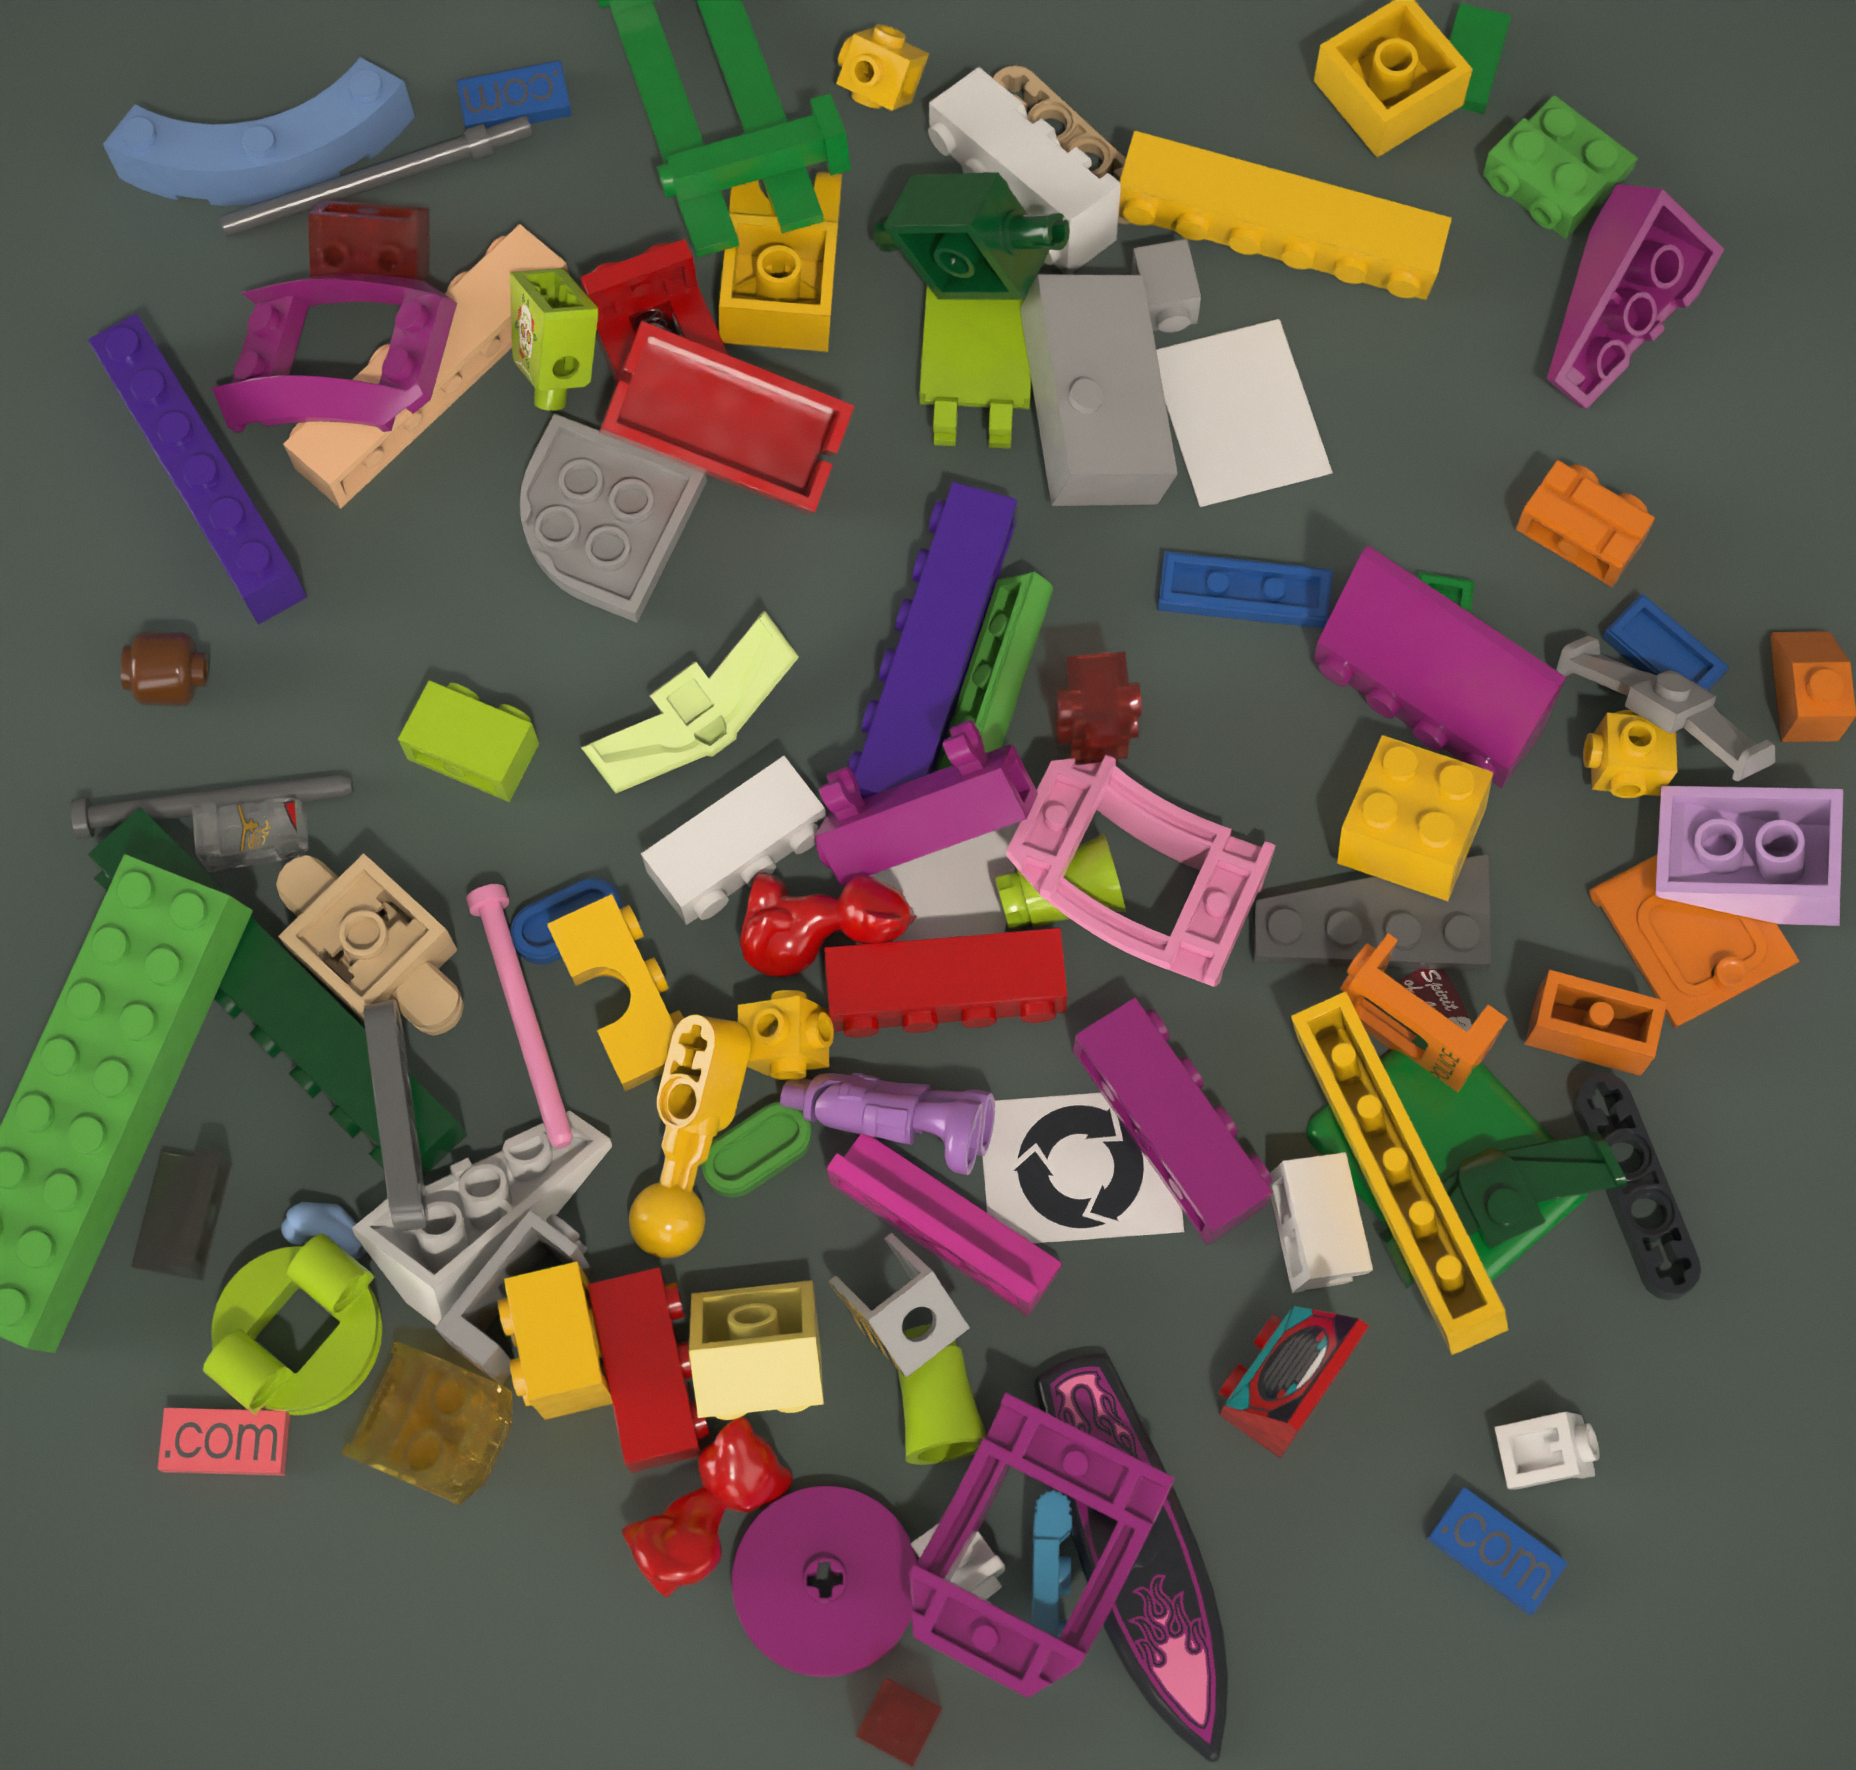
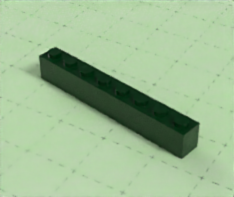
(288, 1008)

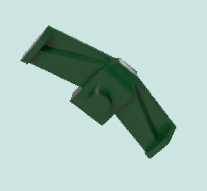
(1502, 1188)

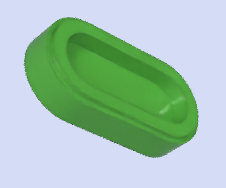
(756, 1150)

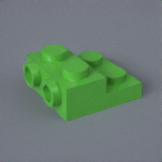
(1558, 166)

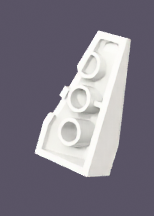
(477, 1212)

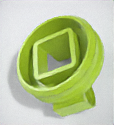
(259, 1293)

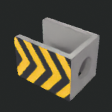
(885, 1322)

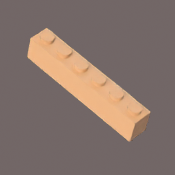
(348, 455)

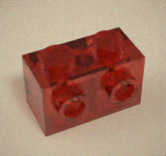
(368, 239)
(1098, 707)

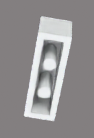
(735, 841)

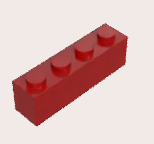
(946, 981)

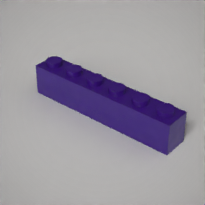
(197, 469)
(936, 638)

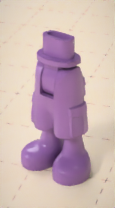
(898, 1112)

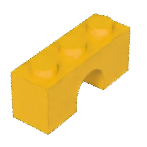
(602, 943)

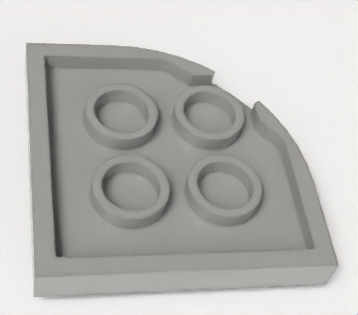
(604, 515)

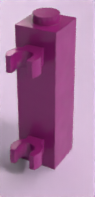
(925, 813)

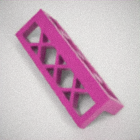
(944, 1223)

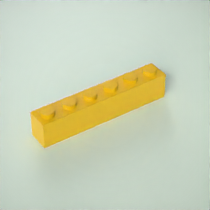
(1282, 216)
(1400, 1174)

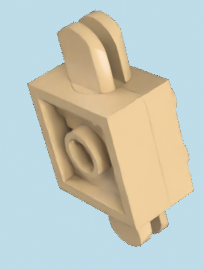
(369, 941)

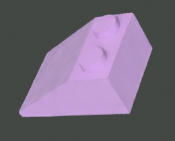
(1753, 851)

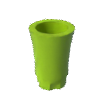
(1089, 871)
(939, 1408)

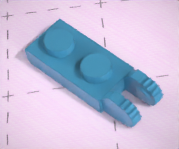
(1050, 1571)

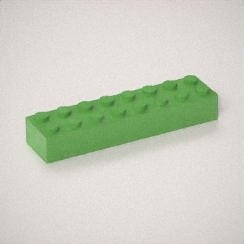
(103, 1085)

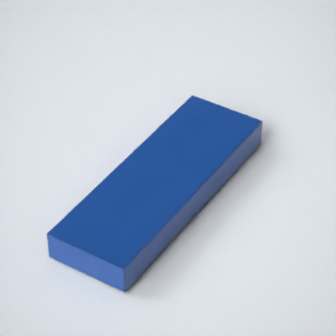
(1245, 590)

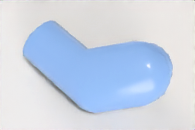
(312, 1218)

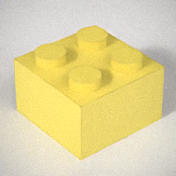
(755, 1350)

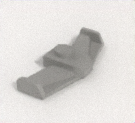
(1671, 704)

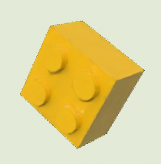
(1392, 75)
(1414, 817)
(556, 1341)

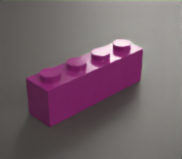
(1173, 1120)

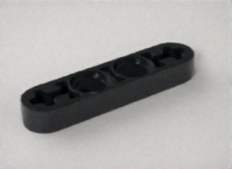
(1644, 1183)

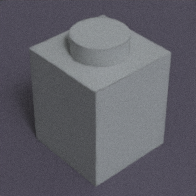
(1169, 284)

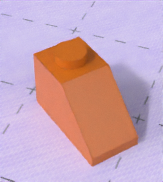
(1812, 686)

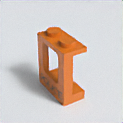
(1450, 1048)

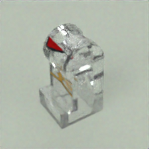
(249, 833)

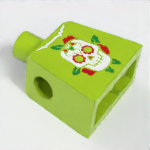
(552, 333)

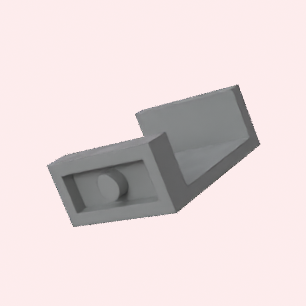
(478, 1305)

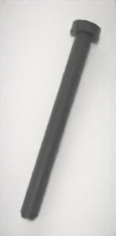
(88, 817)

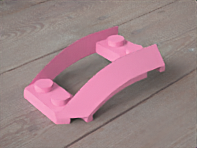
(1220, 897)

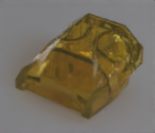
(433, 1425)

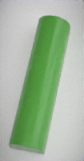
(1001, 659)

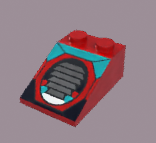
(1289, 1374)

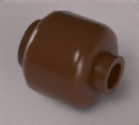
(163, 668)

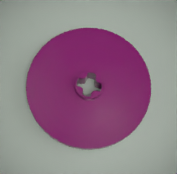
(790, 1618)

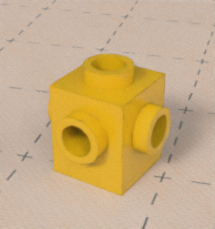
(881, 67)
(1630, 756)
(787, 1035)

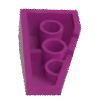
(1633, 274)

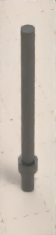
(476, 143)

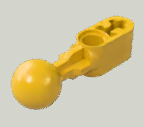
(695, 1103)

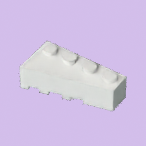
(991, 133)

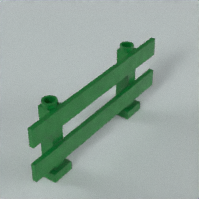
(768, 149)

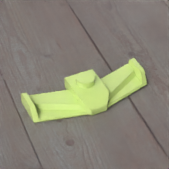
(696, 711)

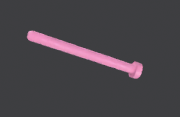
(489, 905)

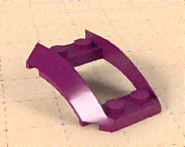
(269, 395)
(1074, 1464)

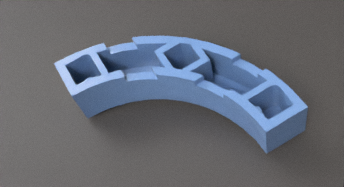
(268, 155)

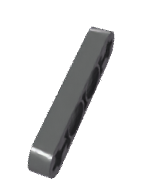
(395, 1116)

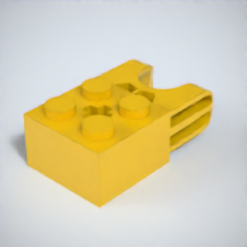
(779, 283)

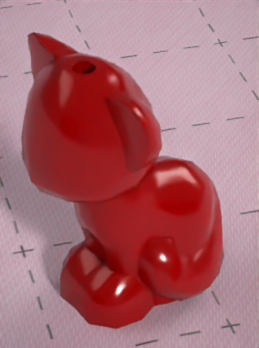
(787, 931)
(684, 1541)

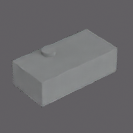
(1098, 390)

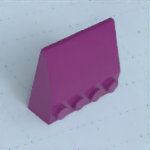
(1436, 668)

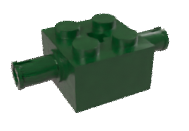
(970, 236)

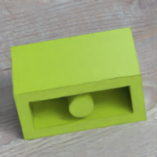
(469, 739)

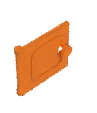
(1683, 942)

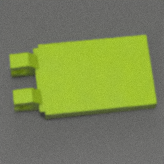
(974, 359)

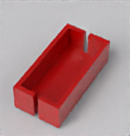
(726, 418)

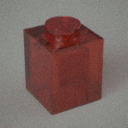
(899, 1723)

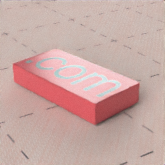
(224, 1441)

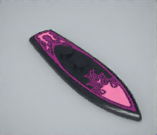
(1167, 1609)

